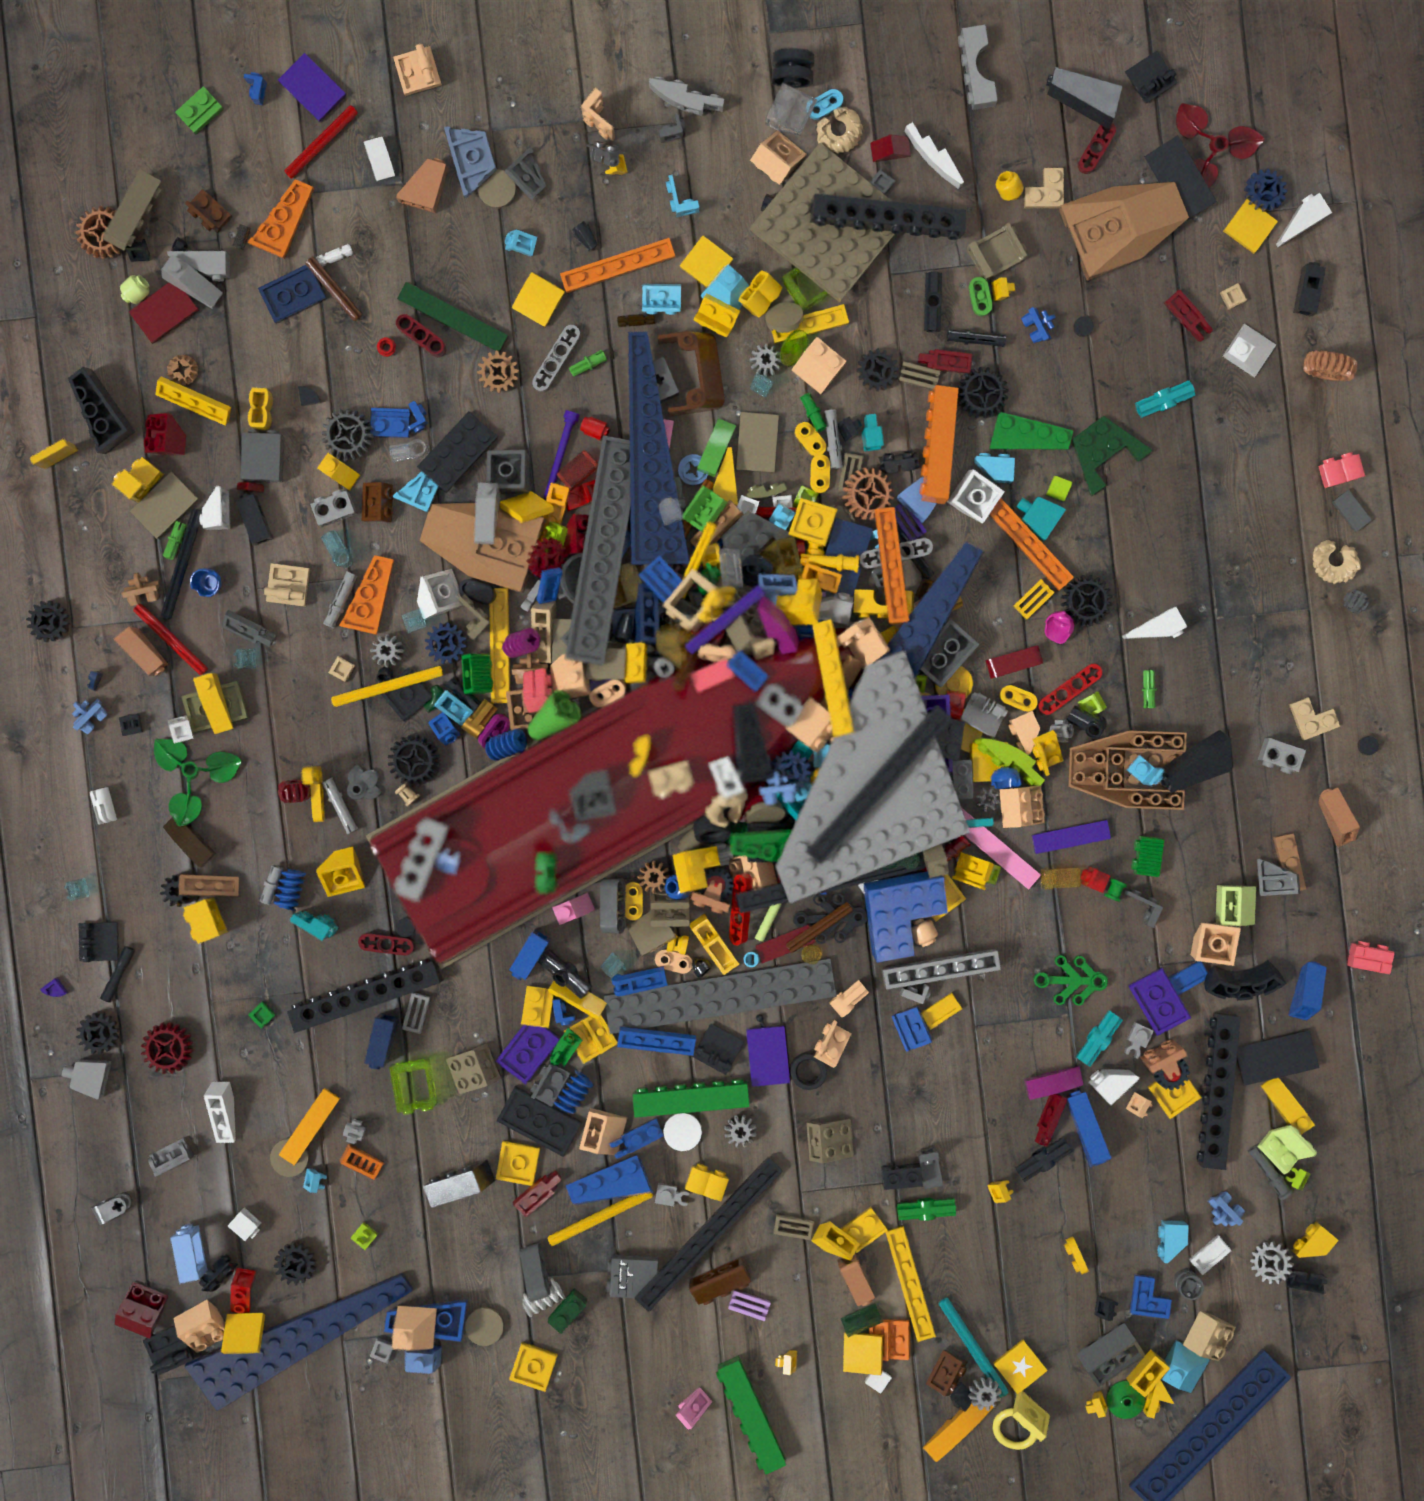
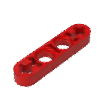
(1068, 687)
(739, 931)

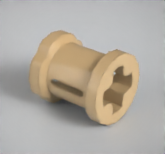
(407, 794)

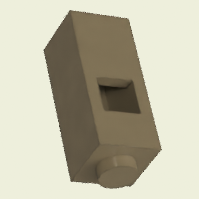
(935, 861)

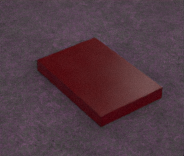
(163, 311)

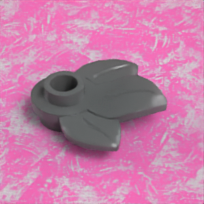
(365, 781)

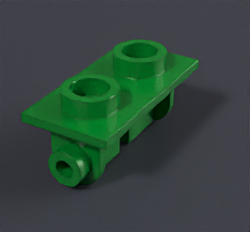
(547, 882)
(565, 1048)

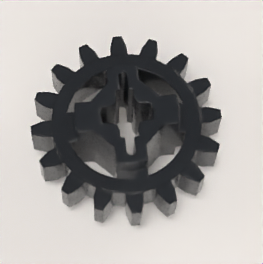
(881, 378)
(54, 627)
(105, 1037)
(292, 1256)

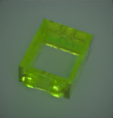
(796, 294)
(409, 1108)

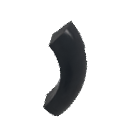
(1244, 983)

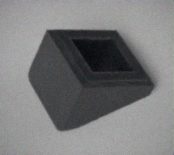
(960, 1397)

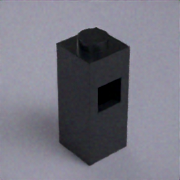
(1309, 289)
(254, 519)

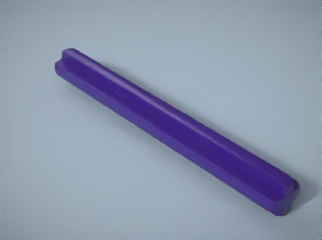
(725, 619)

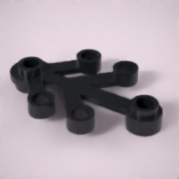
(828, 908)

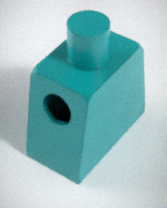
(1040, 516)

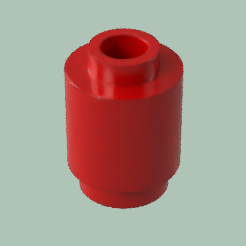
(594, 428)

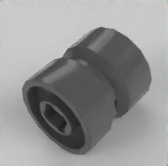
(1188, 1284)

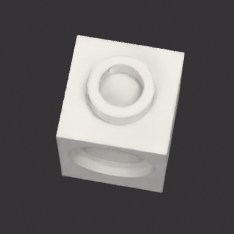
(180, 729)
(245, 1224)

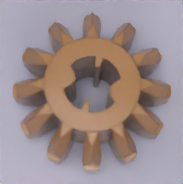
(647, 875)

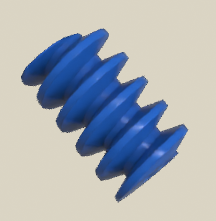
(506, 744)
(290, 889)
(574, 1093)

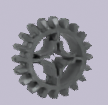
(337, 421)

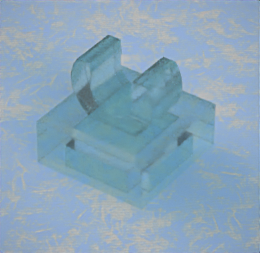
(414, 621)
(245, 658)
(77, 889)
(612, 965)

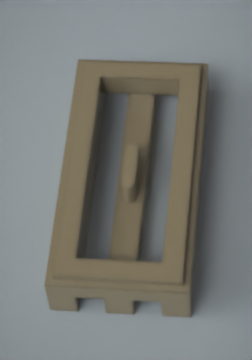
(919, 368)
(853, 457)
(793, 1234)

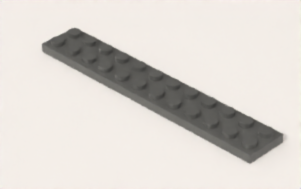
(601, 555)
(721, 995)

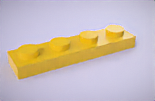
(817, 322)
(193, 400)

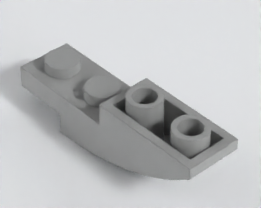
(677, 95)

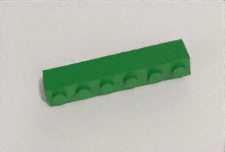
(691, 1098)
(751, 1414)

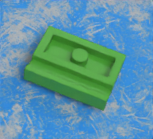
(199, 110)

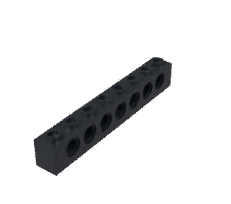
(877, 208)
(300, 1021)
(1218, 1158)

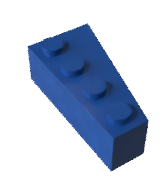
(614, 1182)
(449, 1319)

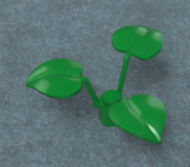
(220, 764)

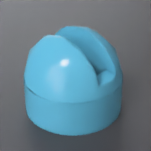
(748, 959)

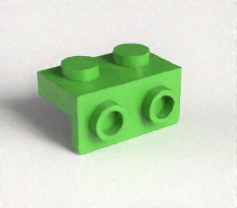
(704, 508)

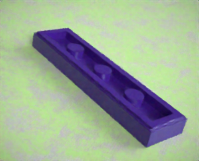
(1071, 836)

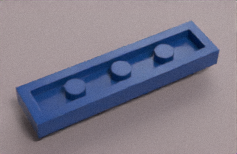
(656, 1041)

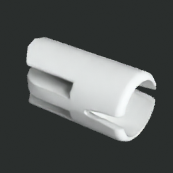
(103, 805)

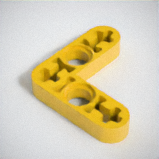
(313, 777)

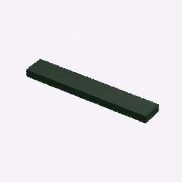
(452, 317)

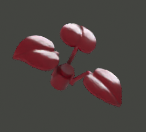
(1243, 140)

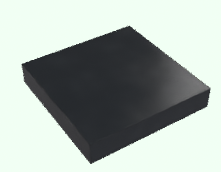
(407, 699)

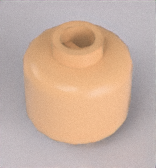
(924, 932)

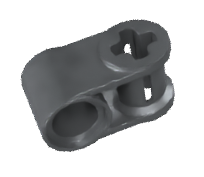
(110, 1208)

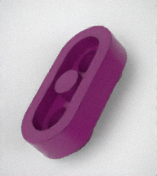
(496, 726)

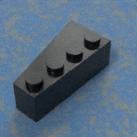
(104, 418)

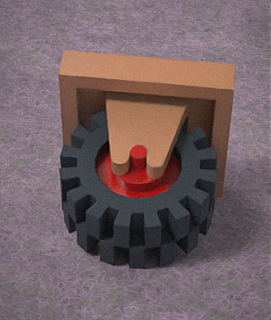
(719, 888)
(1167, 1064)

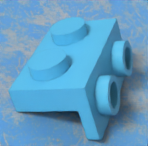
(661, 298)

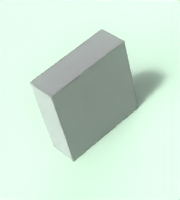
(382, 1350)

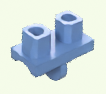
(82, 721)
(770, 792)
(1223, 1213)

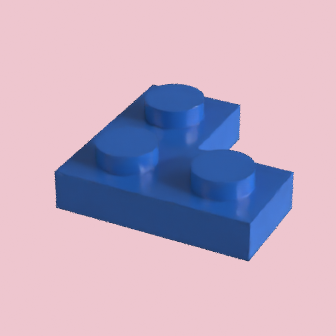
(1144, 1302)

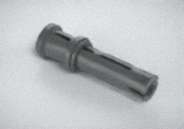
(1274, 1178)

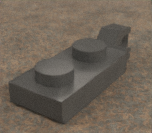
(247, 629)

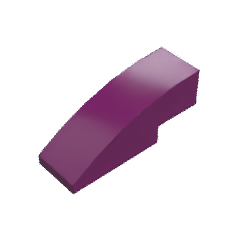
(778, 626)
(1053, 1082)

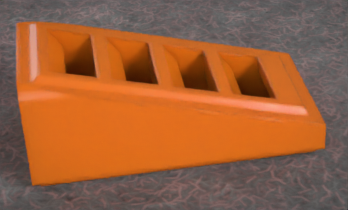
(358, 1152)

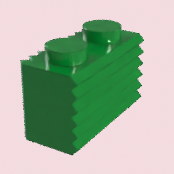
(477, 673)
(1148, 856)

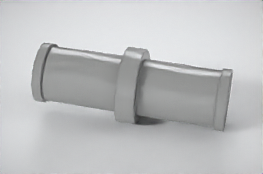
(271, 884)

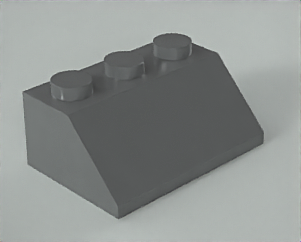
(948, 653)
(1110, 1354)

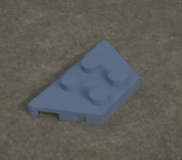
(471, 157)

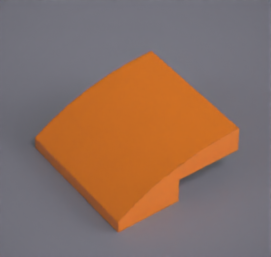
(895, 1338)

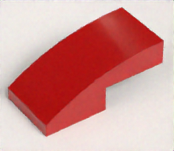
(580, 496)
(957, 702)

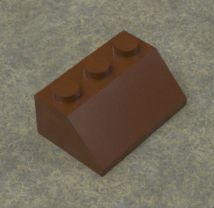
(719, 1281)

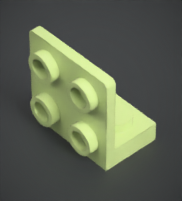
(1285, 1147)

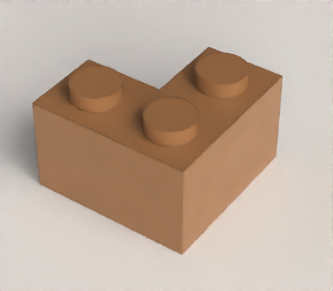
(518, 713)

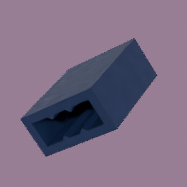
(381, 1041)

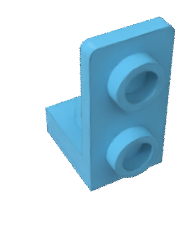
(687, 207)
(1145, 771)

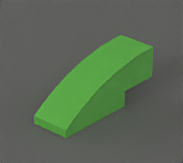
(716, 448)

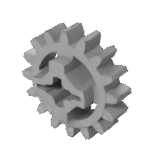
(1276, 1268)

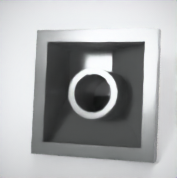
(593, 796)

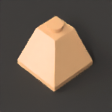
(414, 1328)

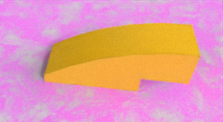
(713, 944)

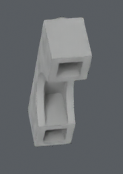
(981, 91)

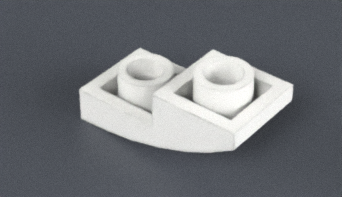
(379, 158)

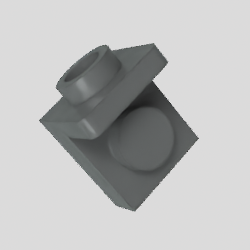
(672, 132)

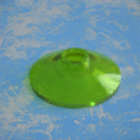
(793, 347)

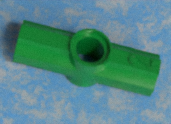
(926, 1209)

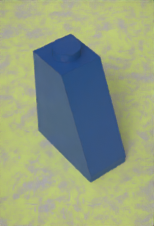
(529, 955)
(1308, 991)

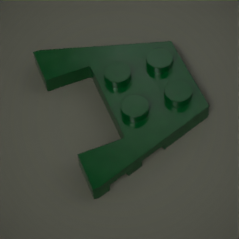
(1100, 443)

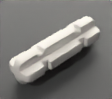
(335, 255)

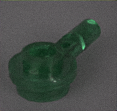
(909, 862)

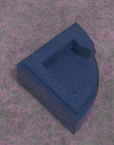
(95, 678)

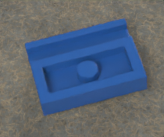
(390, 422)
(660, 578)
(912, 1028)

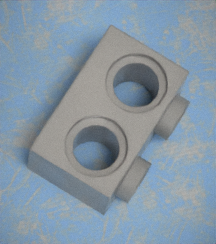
(334, 513)
(777, 709)
(1282, 752)

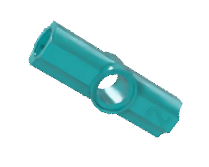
(1165, 399)
(1099, 1038)

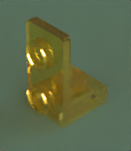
(1060, 878)

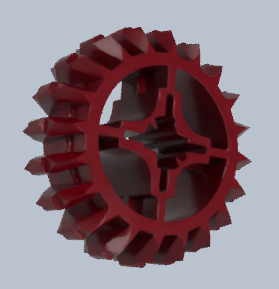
(153, 1035)

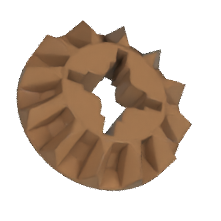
(190, 373)

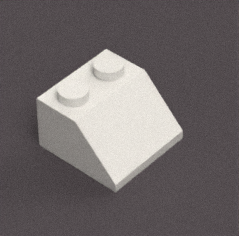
(975, 496)
(1112, 1083)

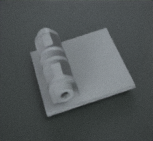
(983, 715)

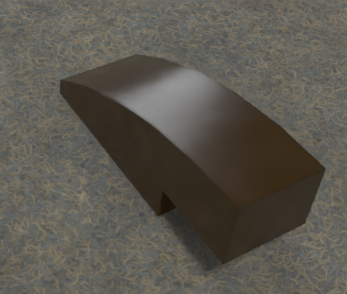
(190, 842)

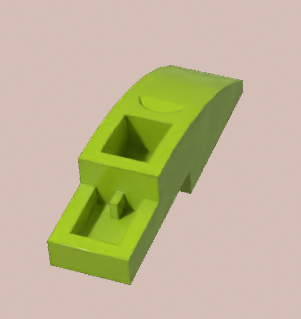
(1005, 755)

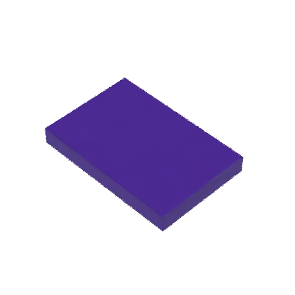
(312, 87)
(1159, 1001)
(527, 1051)
(768, 1055)

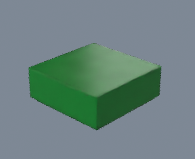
(262, 1014)

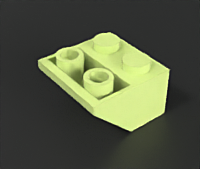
(1235, 905)

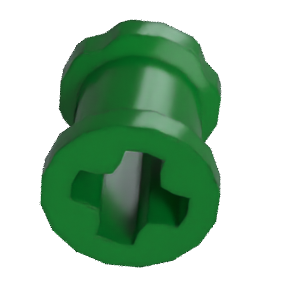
(1115, 890)

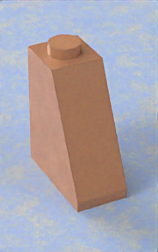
(425, 186)
(141, 651)
(1338, 817)
(856, 1280)

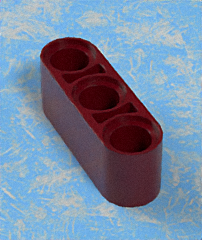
(412, 331)
(1014, 662)

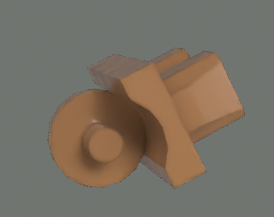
(140, 587)
(527, 664)

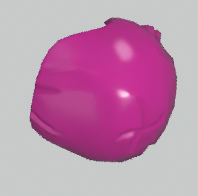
(1059, 627)

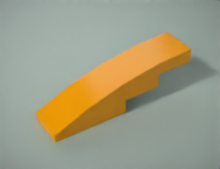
(309, 1126)
(954, 1431)

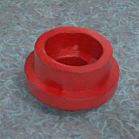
(380, 347)

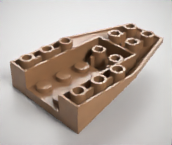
(1122, 224)
(451, 532)
(1102, 765)

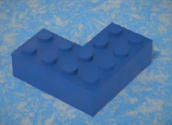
(893, 904)

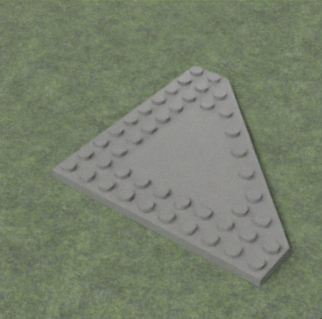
(907, 819)

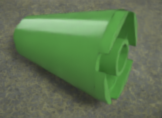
(554, 716)

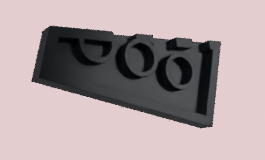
(750, 752)

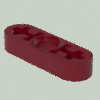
(1085, 156)
(372, 937)

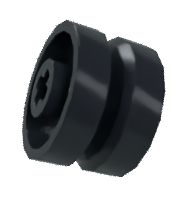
(793, 67)

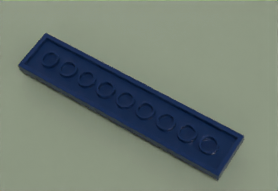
(1211, 1429)

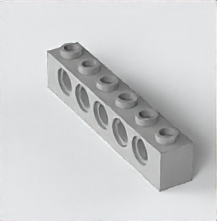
(941, 968)

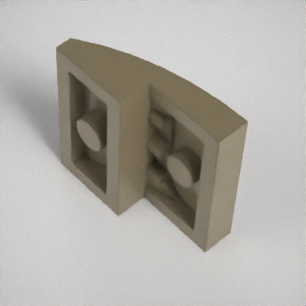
(669, 911)
(647, 937)

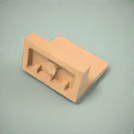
(591, 109)
(864, 642)

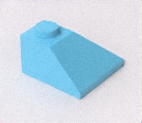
(727, 287)
(1184, 1367)

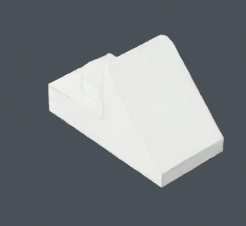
(726, 778)

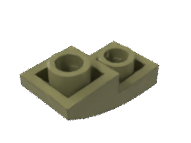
(760, 493)

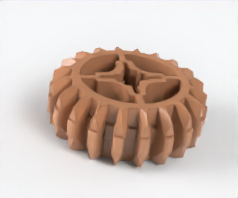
(86, 230)
(1330, 366)
(870, 487)

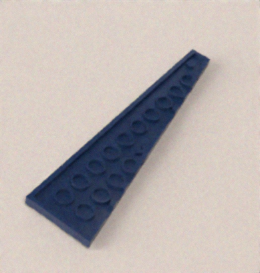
(650, 464)
(932, 612)
(232, 1375)

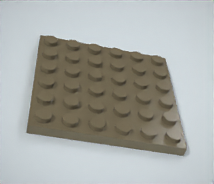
(825, 253)

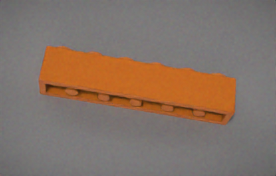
(939, 445)

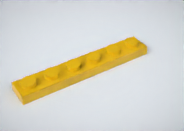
(833, 678)

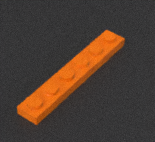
(617, 265)
(1030, 545)
(891, 565)

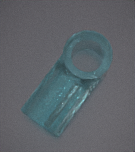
(336, 548)

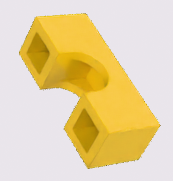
(866, 605)

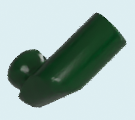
(436, 694)

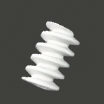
(556, 1293)

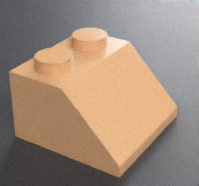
(778, 157)
(819, 365)
(570, 677)
(812, 725)
(1215, 944)

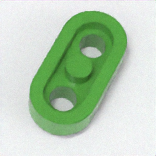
(980, 297)

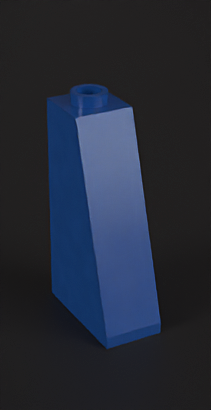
(1088, 1129)

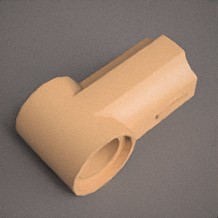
(845, 1001)

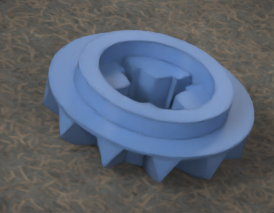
(684, 467)

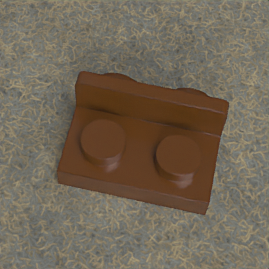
(209, 210)
(377, 502)
(947, 1373)

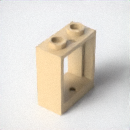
(693, 577)

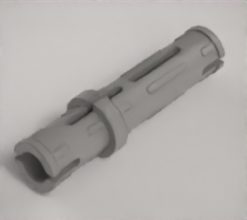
(833, 439)
(341, 597)
(339, 805)

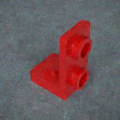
(1094, 879)
(241, 1290)

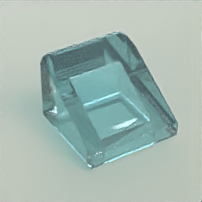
(761, 385)

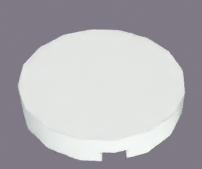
(682, 1131)

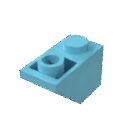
(997, 469)
(1173, 1239)

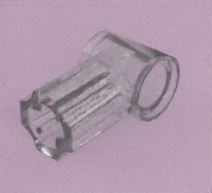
(407, 451)

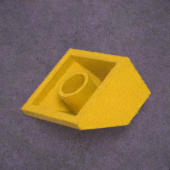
(341, 872)

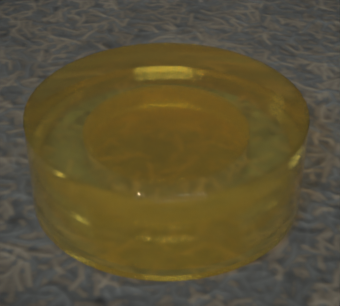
(811, 954)

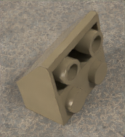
(613, 664)

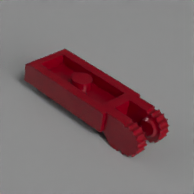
(1188, 314)

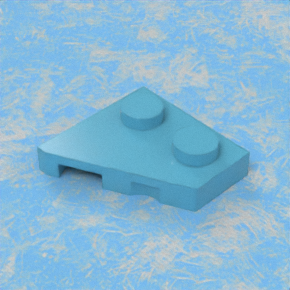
(418, 492)

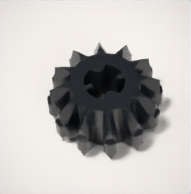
(169, 892)

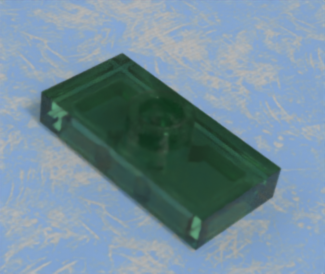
(861, 1320)

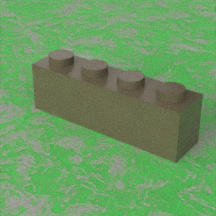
(131, 210)

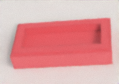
(711, 676)

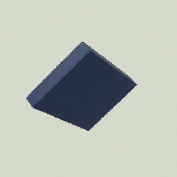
(292, 293)

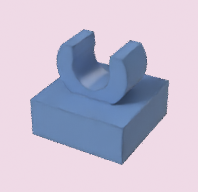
(448, 863)

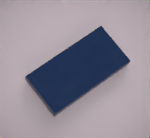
(850, 541)

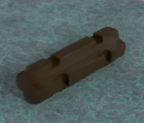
(636, 320)

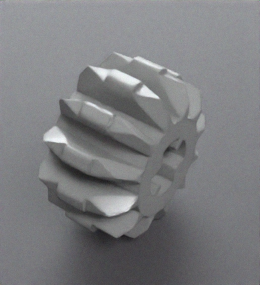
(757, 359)
(385, 657)
(747, 1128)
(982, 1400)

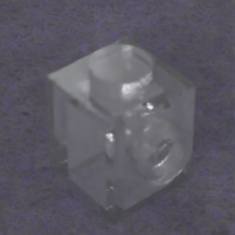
(670, 511)

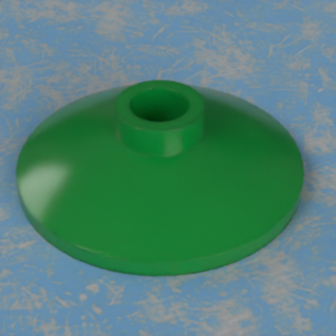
(1118, 1394)

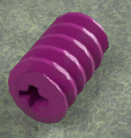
(521, 643)

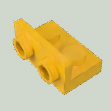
(716, 315)
(1047, 751)

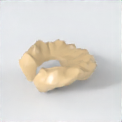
(848, 139)
(1331, 573)
(715, 810)

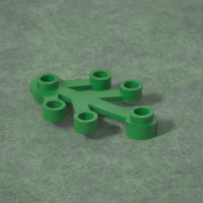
(1074, 980)

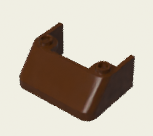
(710, 394)

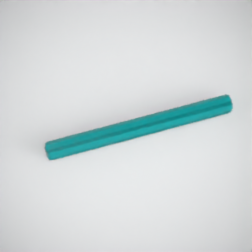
(971, 1344)

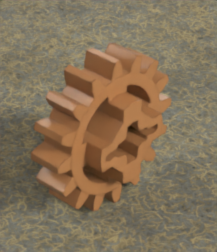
(491, 378)

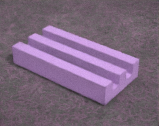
(748, 1312)

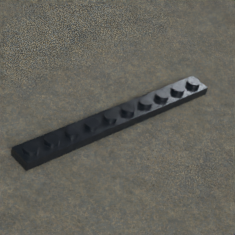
(878, 784)
(775, 893)
(708, 1234)

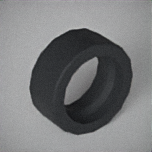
(710, 833)
(808, 1085)

